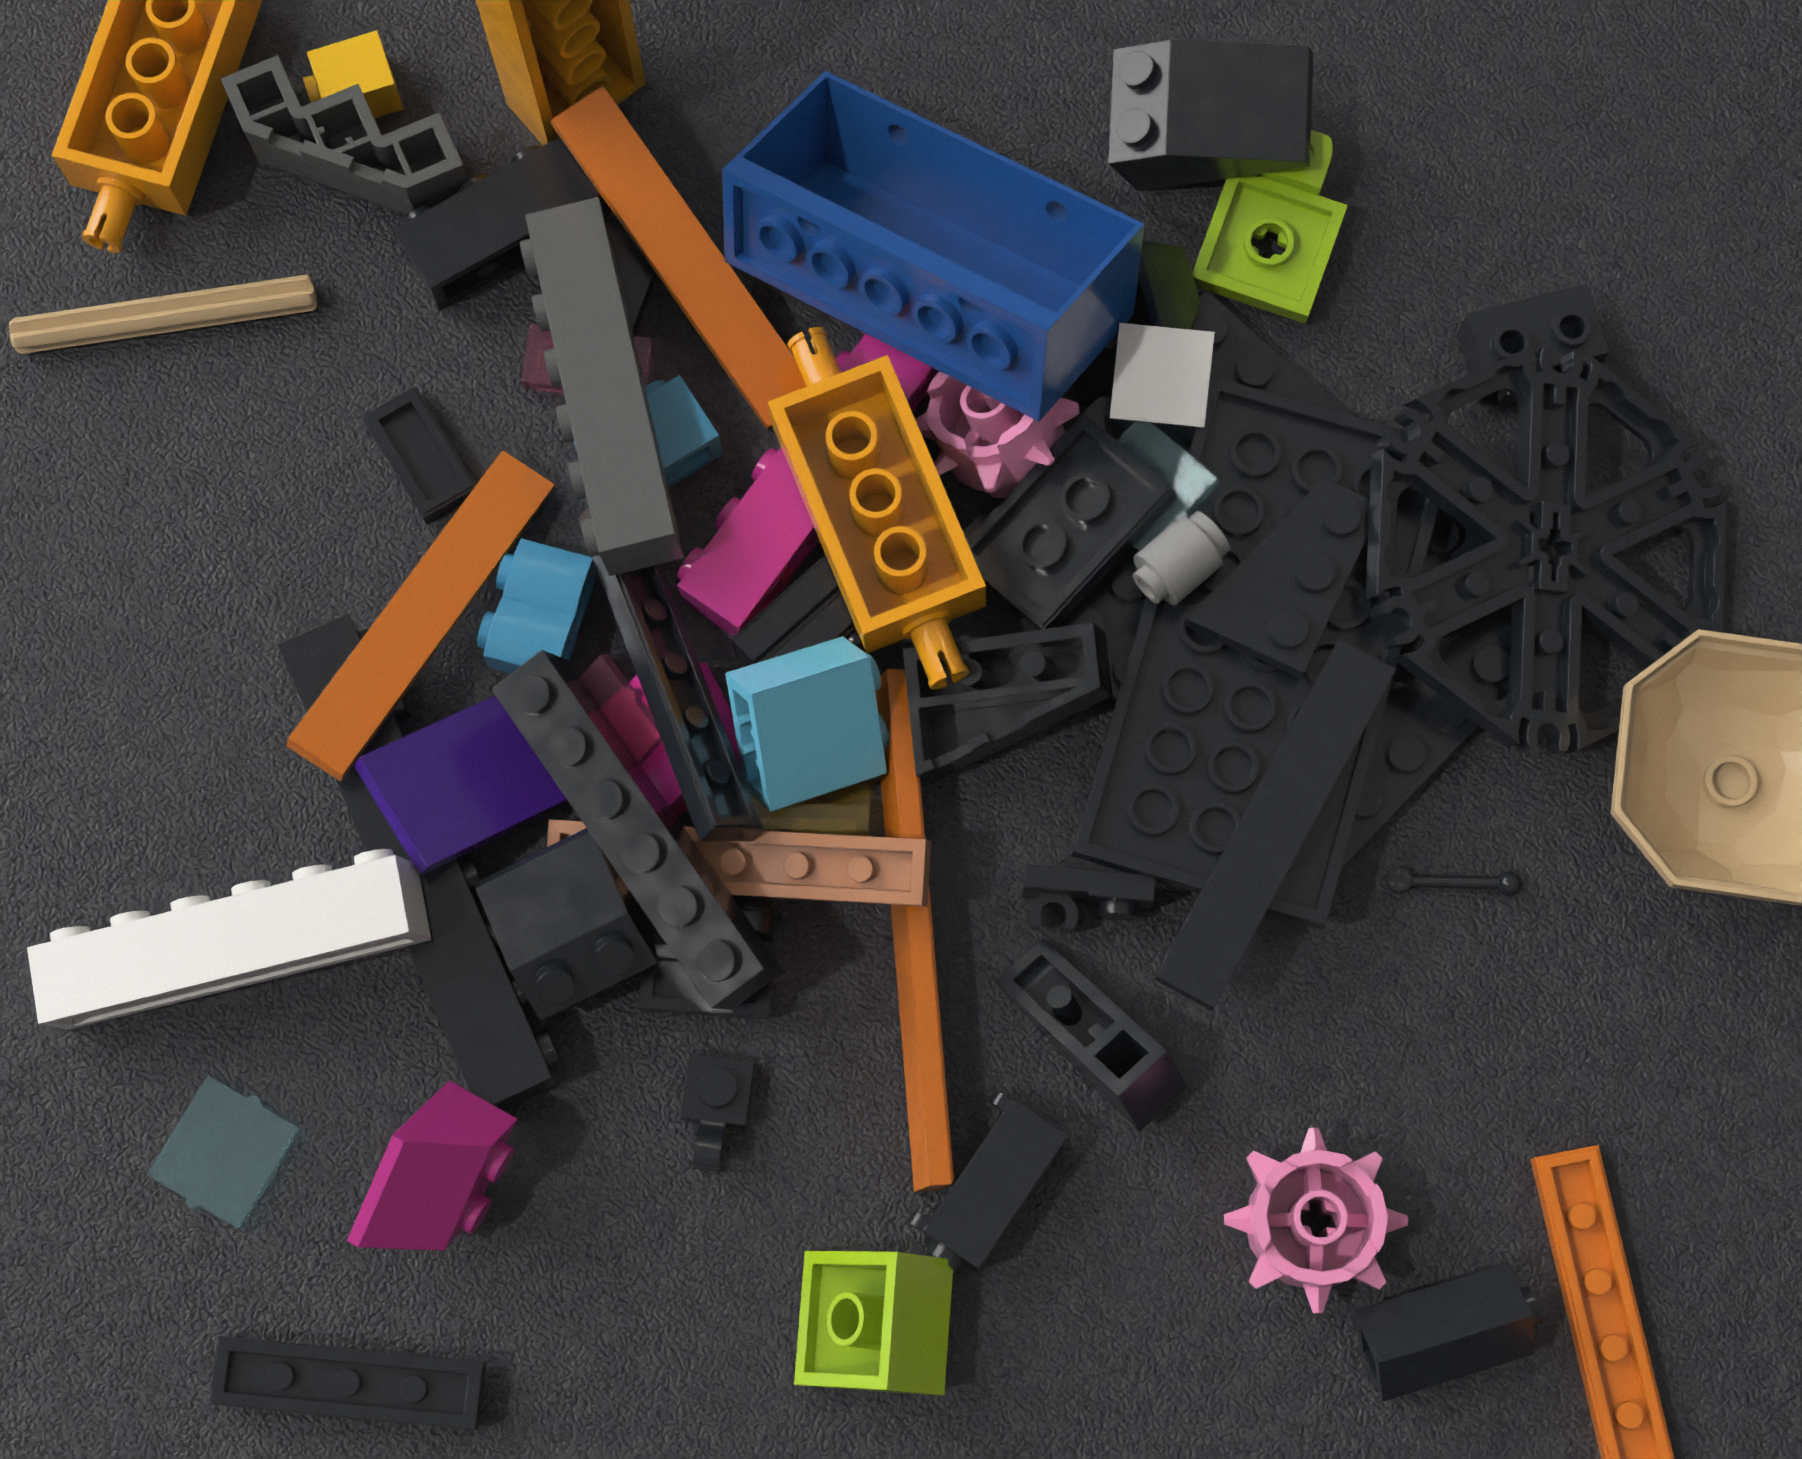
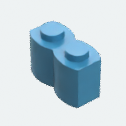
(540, 605)

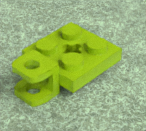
(1281, 204)

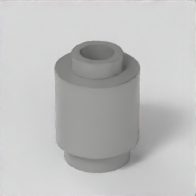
(1180, 558)

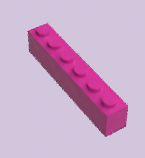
(770, 530)

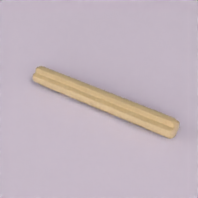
(163, 314)

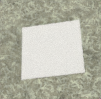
(1162, 375)

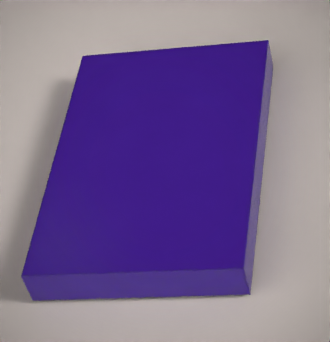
(459, 784)

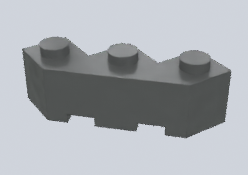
(341, 143)

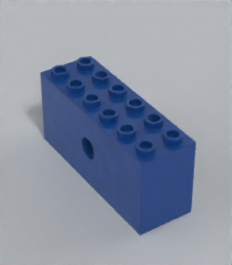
(931, 243)

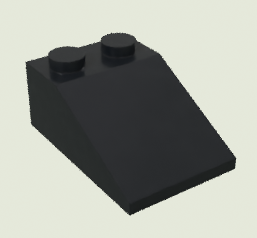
(1208, 111)

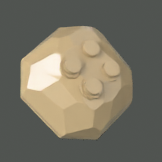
(1716, 766)

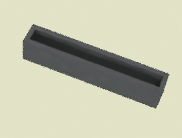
(602, 387)

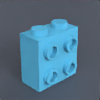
(808, 722)

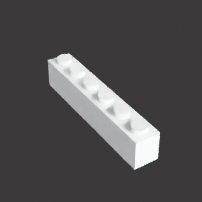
(228, 941)

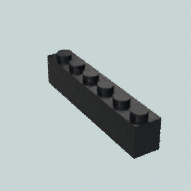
(637, 831)

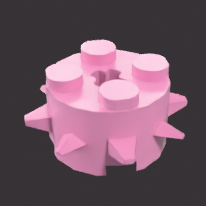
(985, 439)
(1343, 1193)

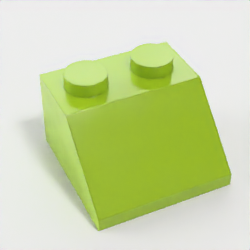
(874, 1322)

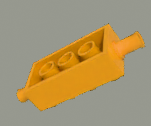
(150, 106)
(878, 505)

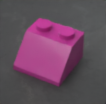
(436, 1174)

